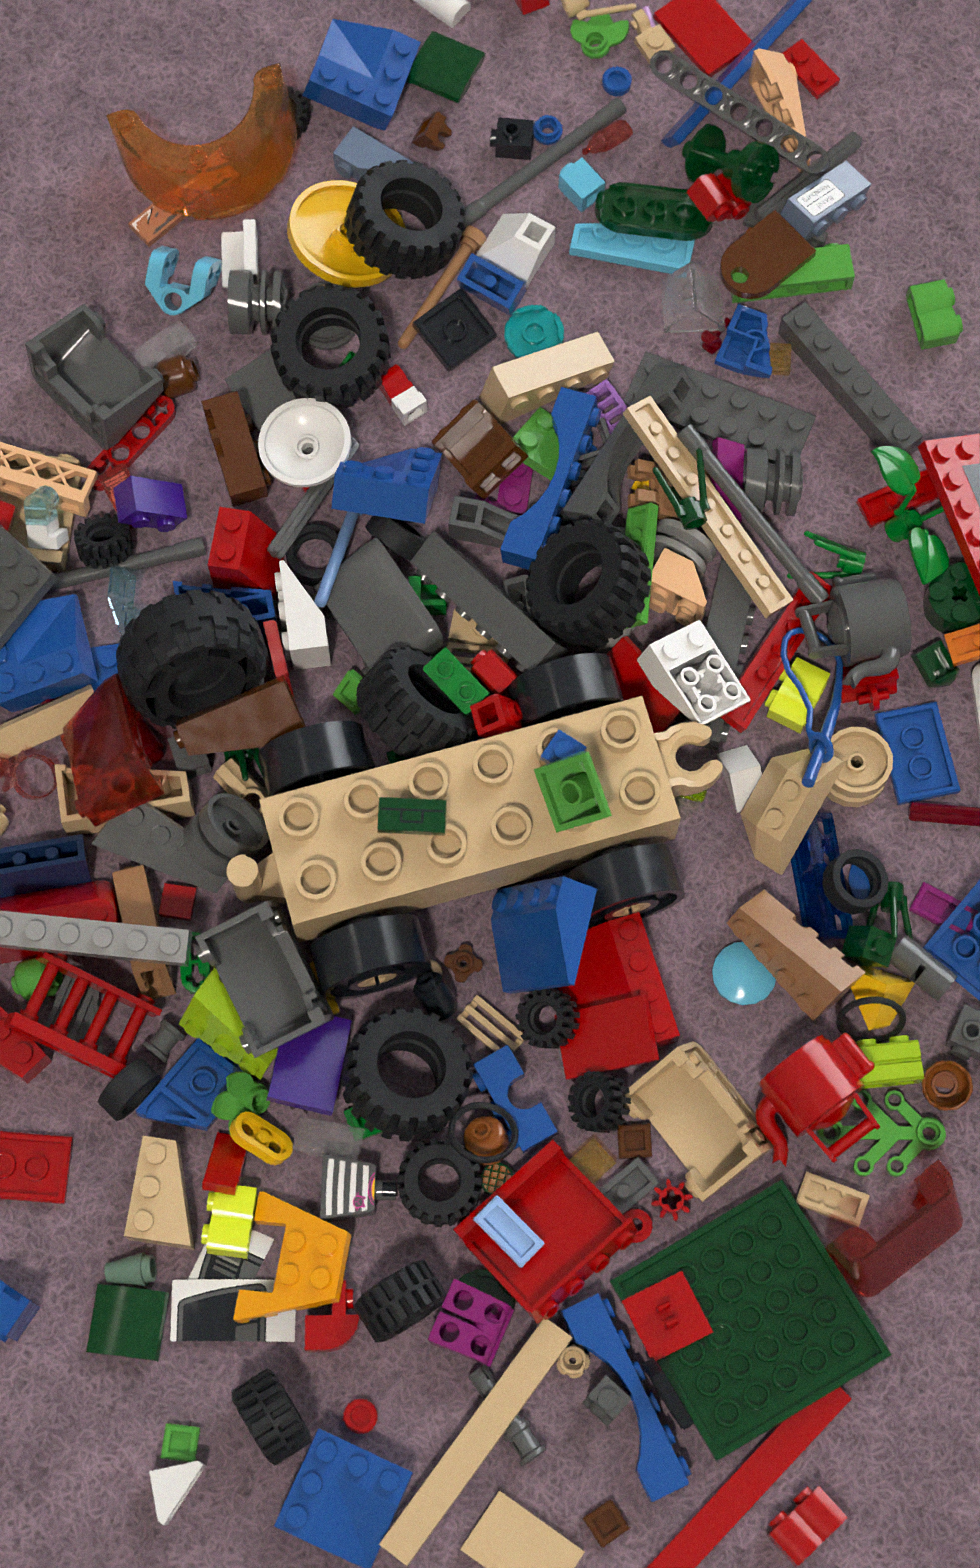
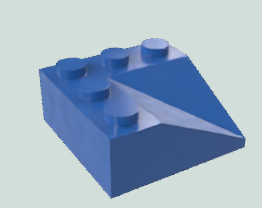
(361, 71)
(389, 486)
(46, 655)
(343, 1499)

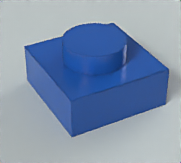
(561, 747)

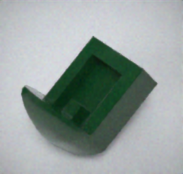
(936, 665)

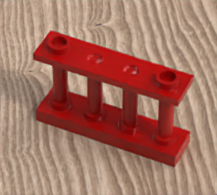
(56, 1035)

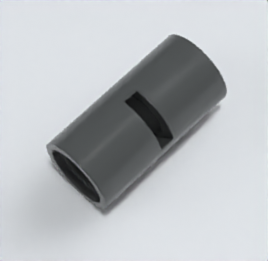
(922, 968)

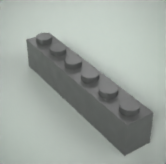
(847, 380)
(486, 604)
(726, 626)

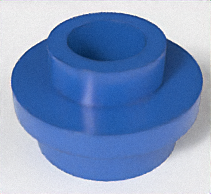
(547, 122)

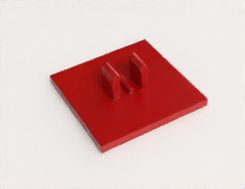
(667, 1316)

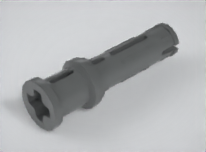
(518, 1432)

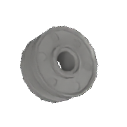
(687, 543)

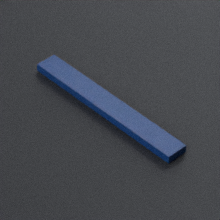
(736, 70)

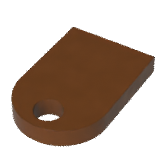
(766, 256)

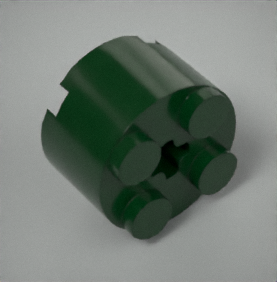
(938, 601)

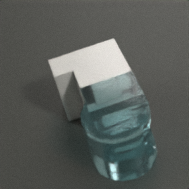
(42, 519)

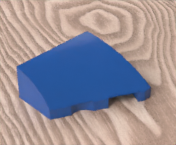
(746, 344)

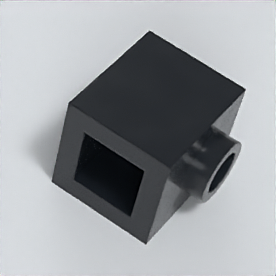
(512, 138)

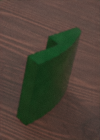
(445, 67)
(127, 1322)

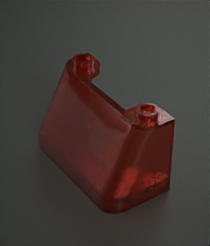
(108, 755)
(875, 1265)

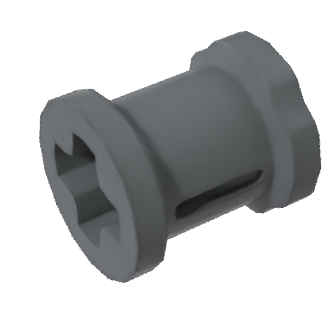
(163, 1041)

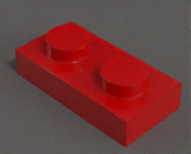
(811, 69)

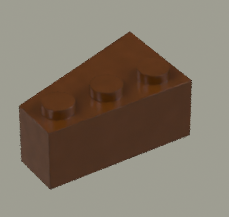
(235, 448)

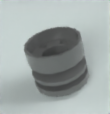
(253, 301)
(773, 481)

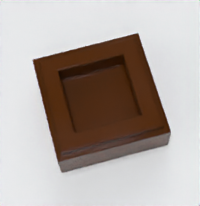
(634, 1141)
(606, 1523)

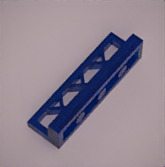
(808, 871)

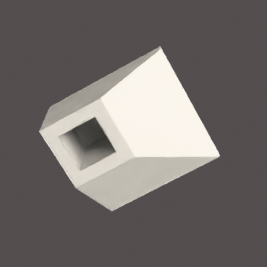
(519, 245)

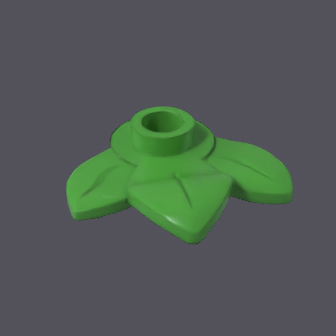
(599, 31)
(240, 1097)

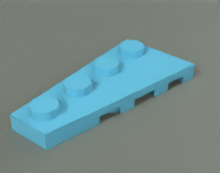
(637, 251)

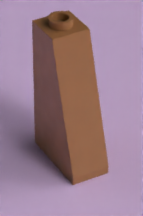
(138, 908)

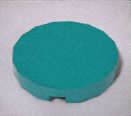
(533, 340)

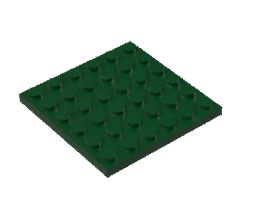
(777, 1318)

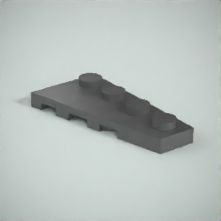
(156, 842)

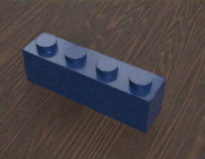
(43, 865)

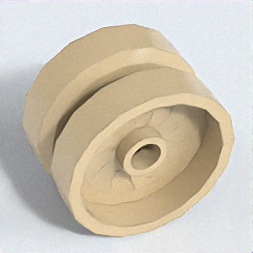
(872, 764)

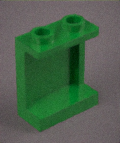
(455, 680)

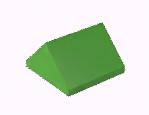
(572, 791)

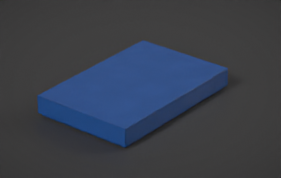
(920, 753)

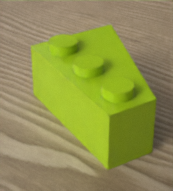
(216, 1022)

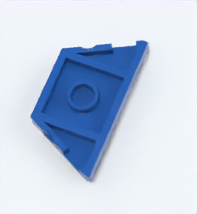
(189, 1089)

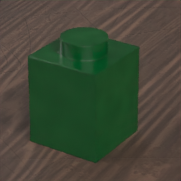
(868, 946)

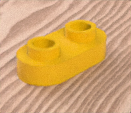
(260, 1137)

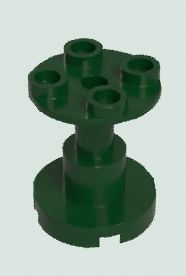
(747, 169)

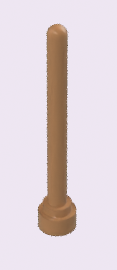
(471, 240)

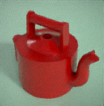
(814, 1093)

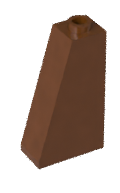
(241, 721)

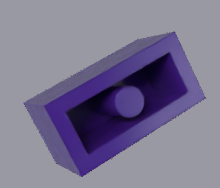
(150, 503)

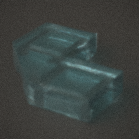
(121, 596)

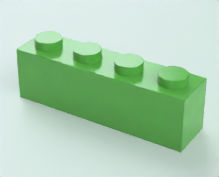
(826, 272)

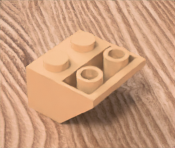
(677, 588)

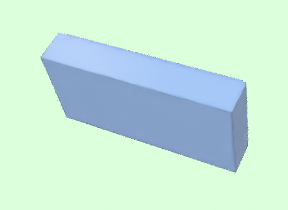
(508, 1231)

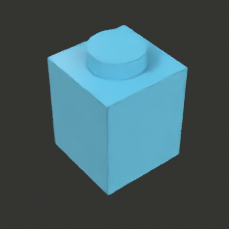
(580, 184)

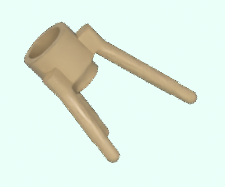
(577, 9)

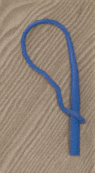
(819, 742)

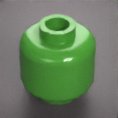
(27, 976)

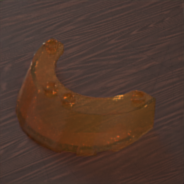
(216, 176)

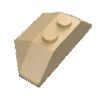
(784, 808)

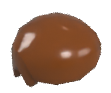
(951, 1076)

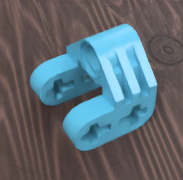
(162, 266)

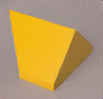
(880, 984)

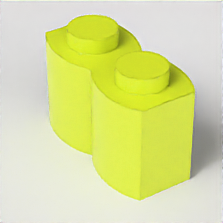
(786, 703)
(230, 1222)

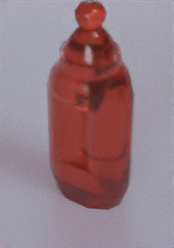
(609, 137)

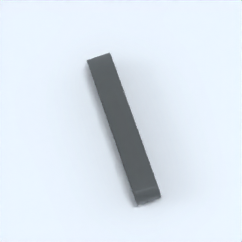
(729, 103)

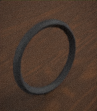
(867, 1000)
(483, 1159)

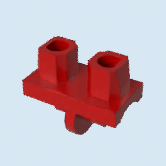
(870, 689)

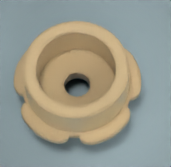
(573, 1370)

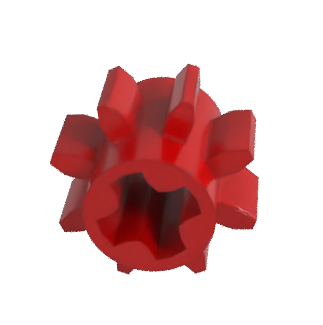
(663, 1195)

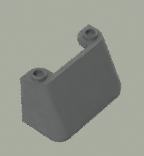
(92, 376)
(379, 607)
(265, 977)

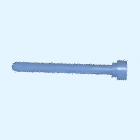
(336, 558)

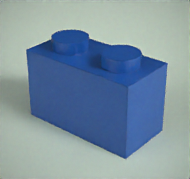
(491, 284)

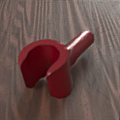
(712, 340)

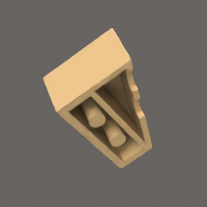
(159, 1197)

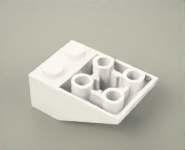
(302, 623)
(693, 674)

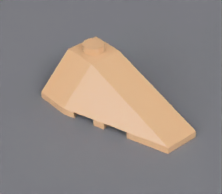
(777, 90)

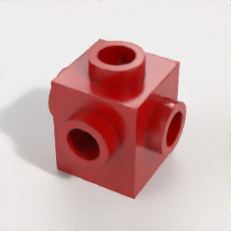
(496, 715)

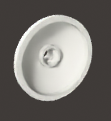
(299, 426)

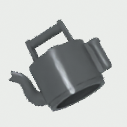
(865, 623)

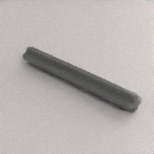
(837, 155)
(302, 513)

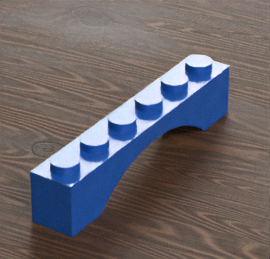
(572, 421)
(657, 1462)

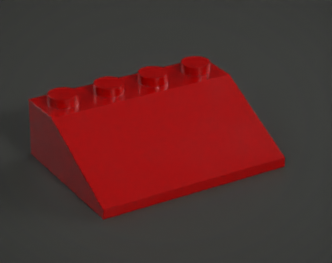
(619, 966)

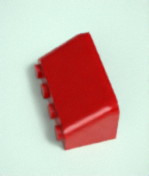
(86, 900)

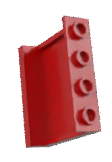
(568, 1216)

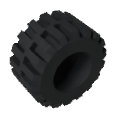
(432, 1211)
(400, 1301)
(271, 1416)

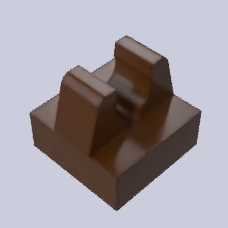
(428, 132)

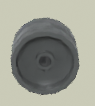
(223, 831)

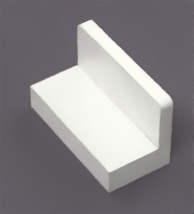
(240, 251)

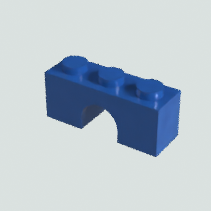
(497, 1075)

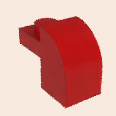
(332, 1331)

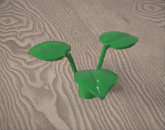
(900, 475)

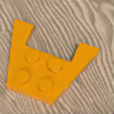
(308, 1265)

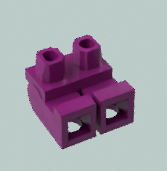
(488, 1326)

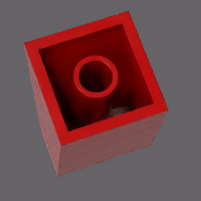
(240, 552)

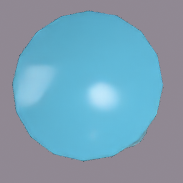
(741, 976)

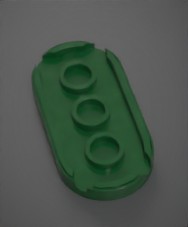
(650, 212)

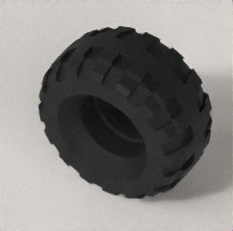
(189, 655)

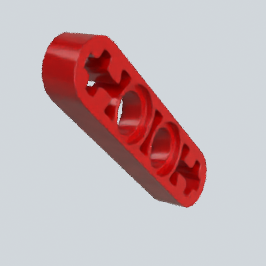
(132, 444)

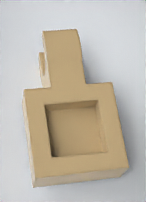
(650, 39)

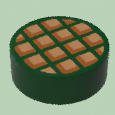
(494, 1177)

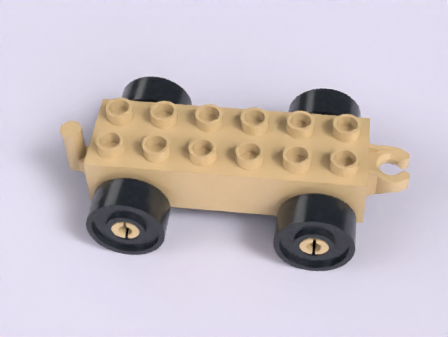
(359, 883)

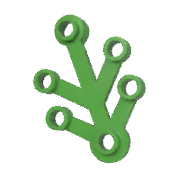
(890, 1133)

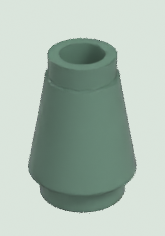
(132, 1270)

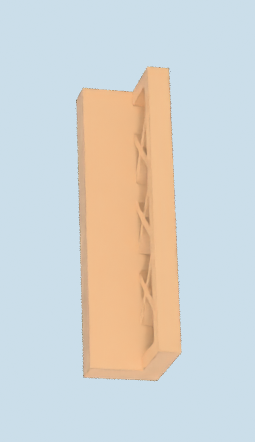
(22, 483)

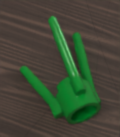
(849, 559)

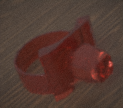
(9, 769)

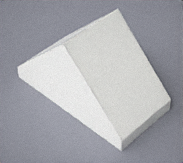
(740, 773)
(172, 1486)

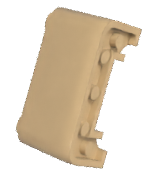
(699, 1118)

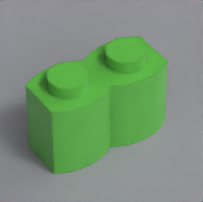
(933, 314)

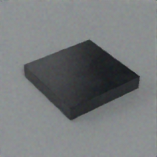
(454, 330)

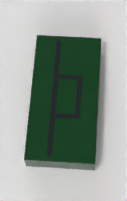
(412, 816)

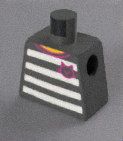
(351, 1189)

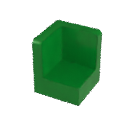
(431, 600)

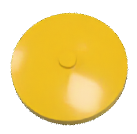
(320, 237)

